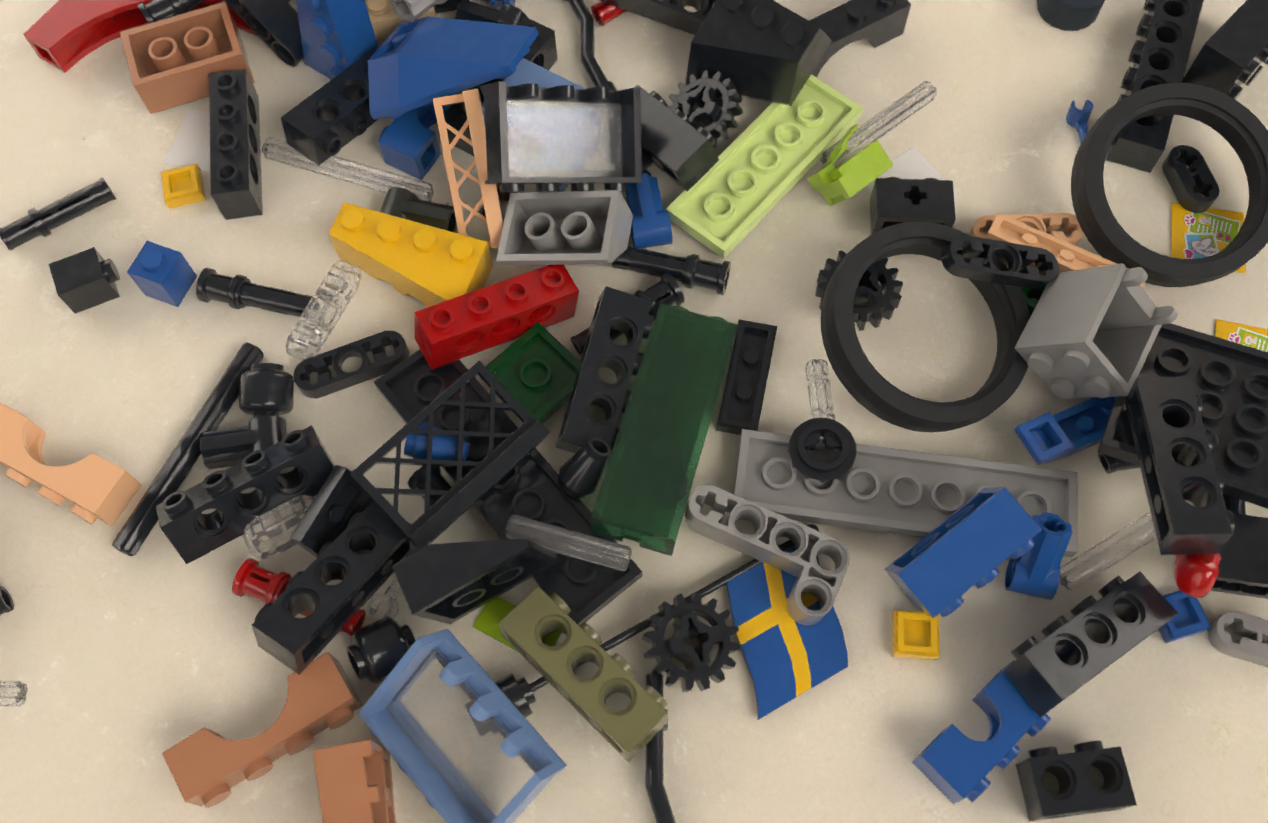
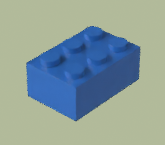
(964, 551)

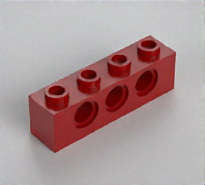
(494, 314)

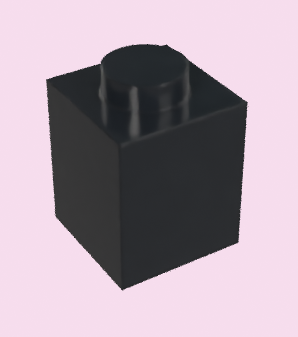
(85, 280)

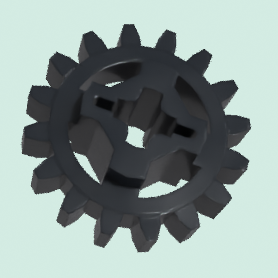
(704, 105)
(869, 301)
(697, 658)

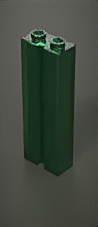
(663, 429)

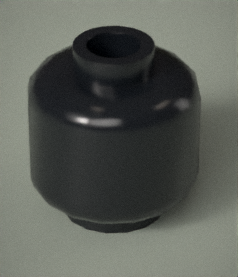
(266, 390)
(378, 648)

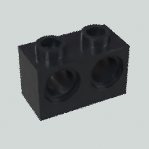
(1076, 791)

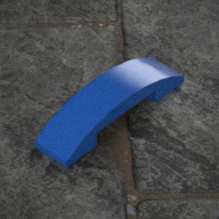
(1066, 432)

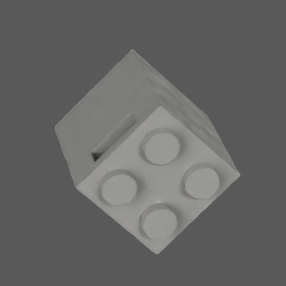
(1092, 331)

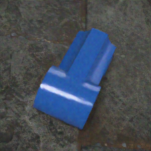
(650, 222)
(1039, 569)

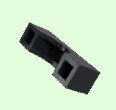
(861, 20)

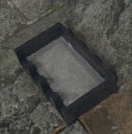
(562, 137)

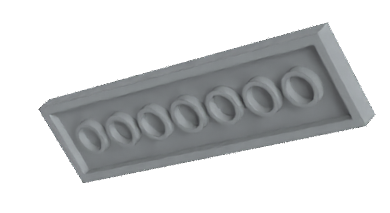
(894, 487)

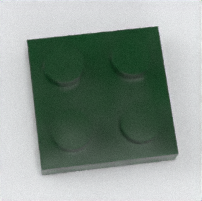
(536, 372)

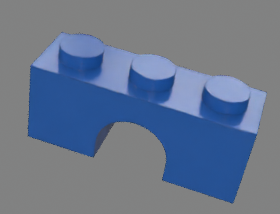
(409, 142)
(959, 763)

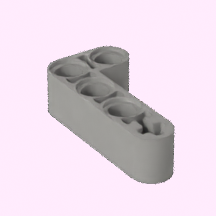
(763, 547)

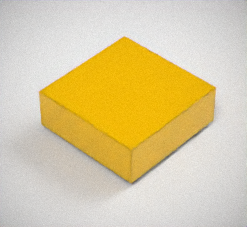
(183, 186)
(915, 635)

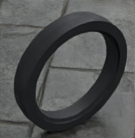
(1215, 110)
(868, 385)

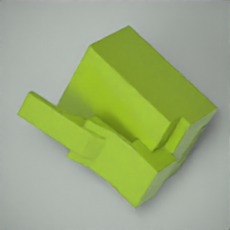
(852, 173)

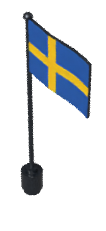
(778, 651)

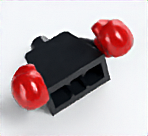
(1238, 566)

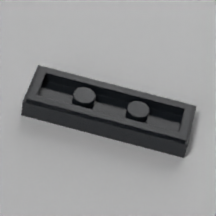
(746, 377)

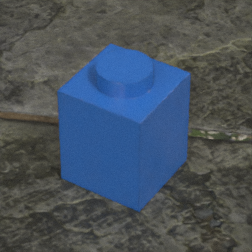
(162, 273)

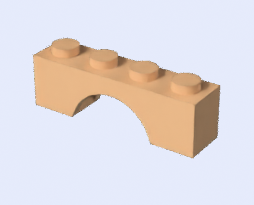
(91, 485)

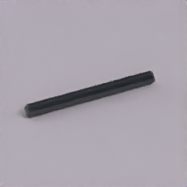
(186, 452)

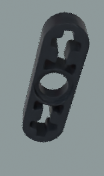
(984, 269)
(320, 363)

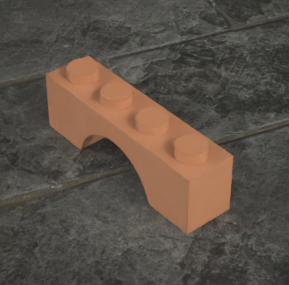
(210, 765)

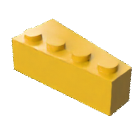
(411, 255)

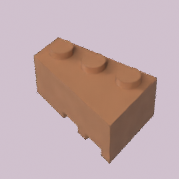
(355, 783)

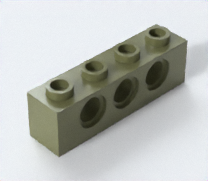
(624, 730)

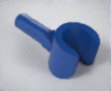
(1079, 118)

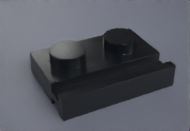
(330, 510)

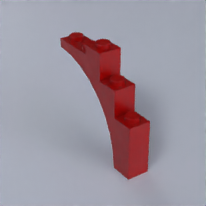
(81, 26)

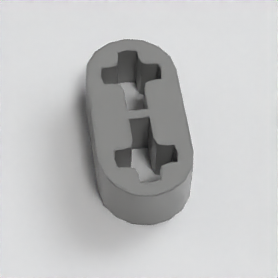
(1247, 649)

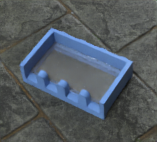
(459, 734)

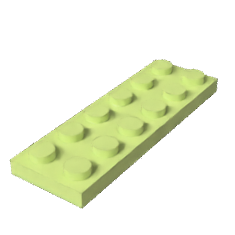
(763, 166)

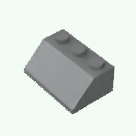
(564, 228)

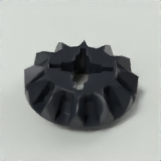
(834, 436)

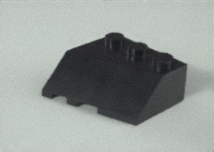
(759, 48)

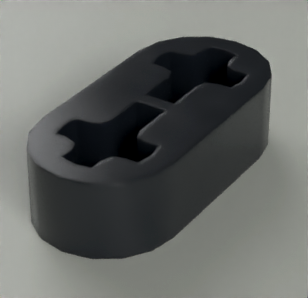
(1185, 179)

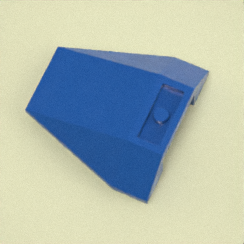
(441, 59)

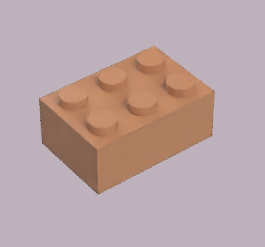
(177, 54)

